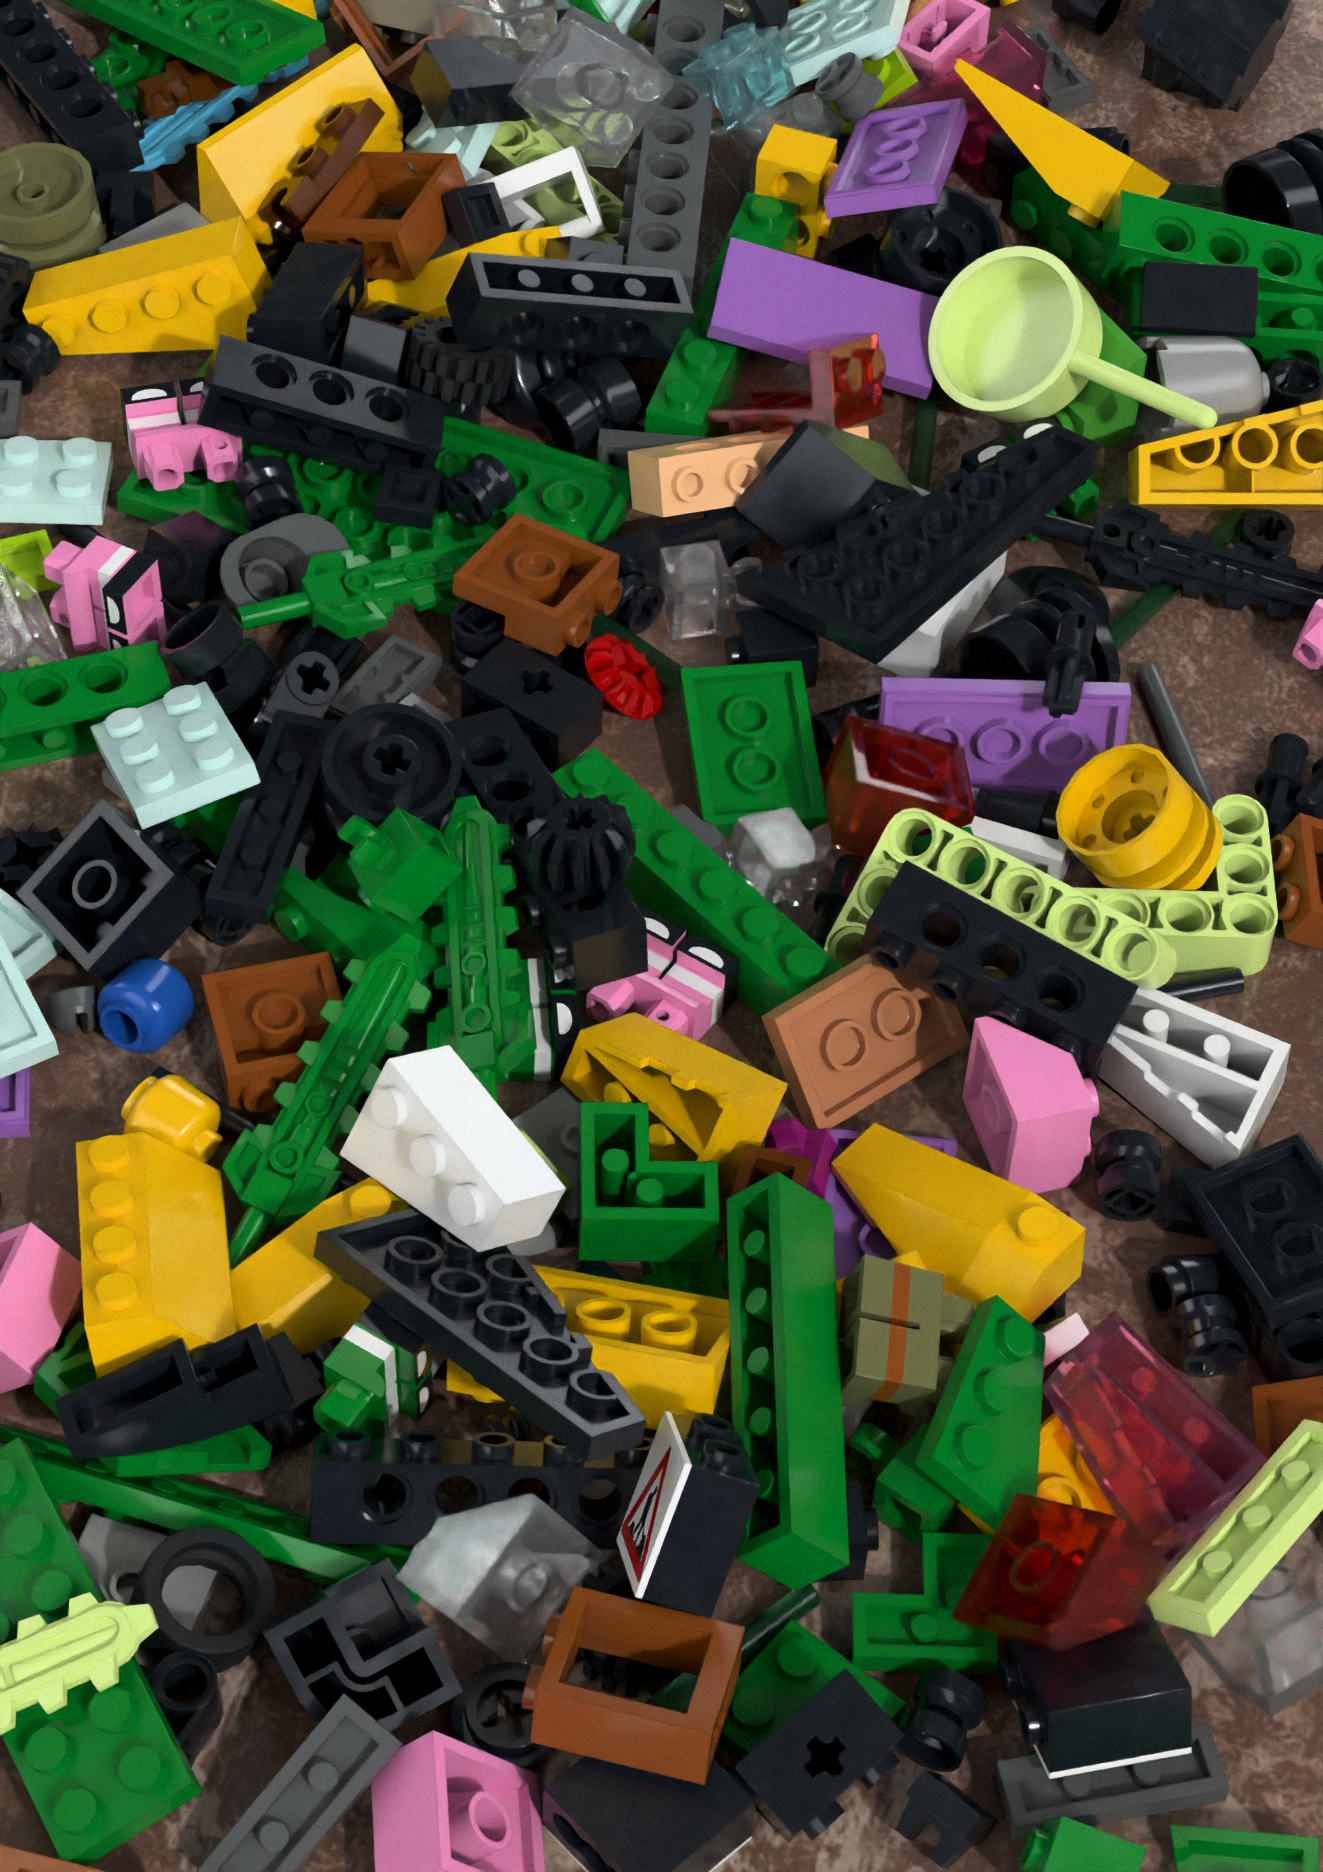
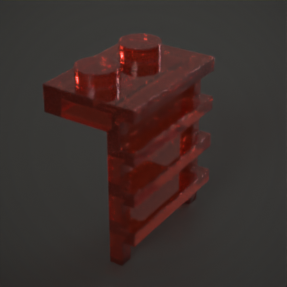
(842, 393)

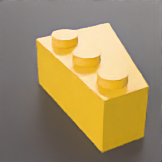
(697, 1097)

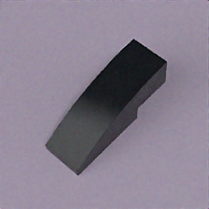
(176, 1397)

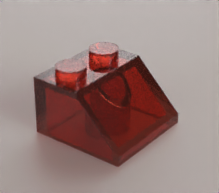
(886, 770)
(1059, 1575)

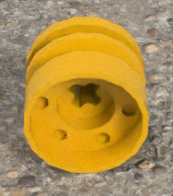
(1138, 822)

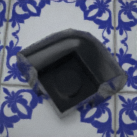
(365, 1644)

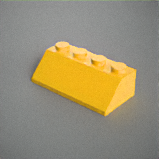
(261, 146)
(150, 1249)
(656, 1341)

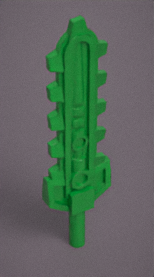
(359, 595)
(483, 1018)
(290, 1165)

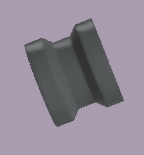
(849, 87)

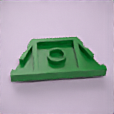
(228, 1452)

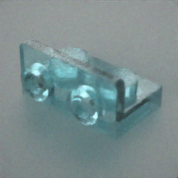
(746, 72)

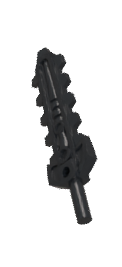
(1137, 552)

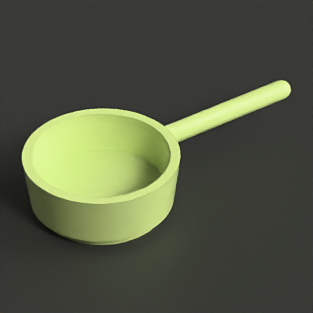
(1026, 338)

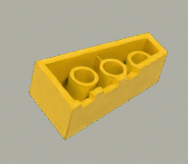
(153, 293)
(1241, 465)

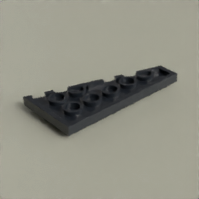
(919, 551)
(489, 1319)

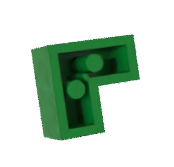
(639, 1205)

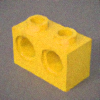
(799, 170)

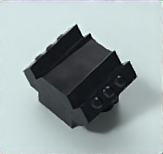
(1211, 46)

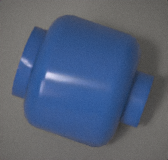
(145, 1006)

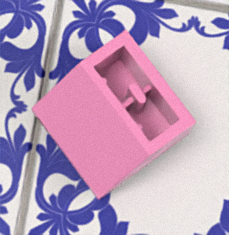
(940, 31)

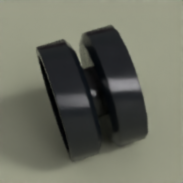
(385, 761)

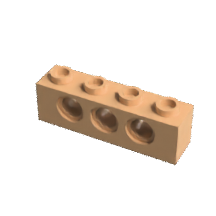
(704, 471)

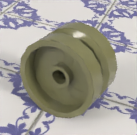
(48, 205)

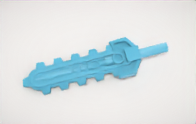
(190, 124)

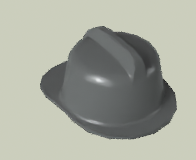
(275, 558)

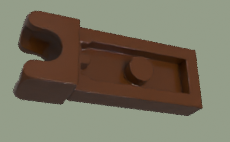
(320, 166)

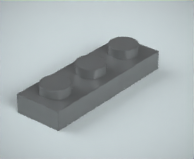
(1111, 1792)
(308, 1794)

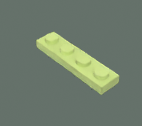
(1246, 1537)

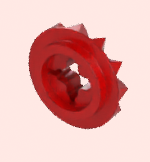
(624, 677)

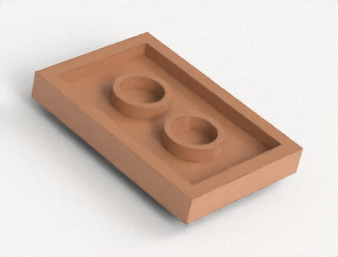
(859, 1039)

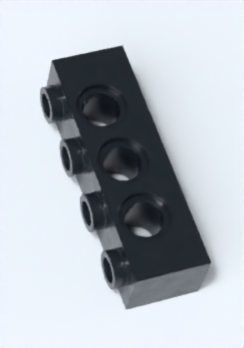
(568, 306)
(318, 409)
(985, 936)

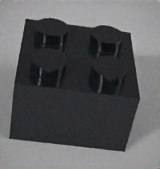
(113, 893)

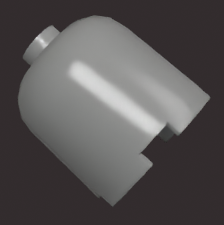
(1206, 369)

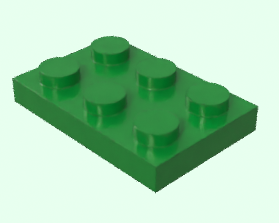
(751, 742)

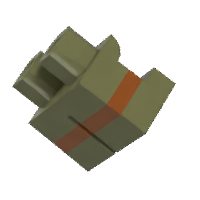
(893, 1333)

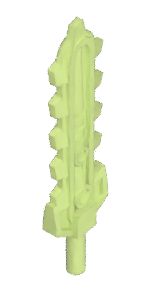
(69, 1652)

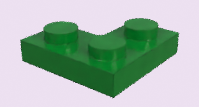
(918, 1629)
(782, 1681)

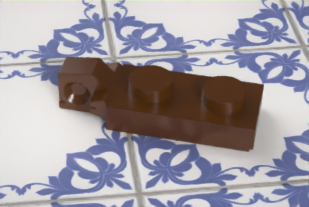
(178, 87)

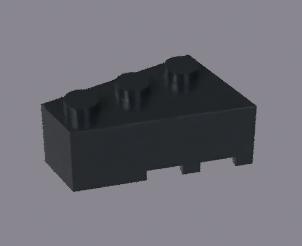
(312, 302)

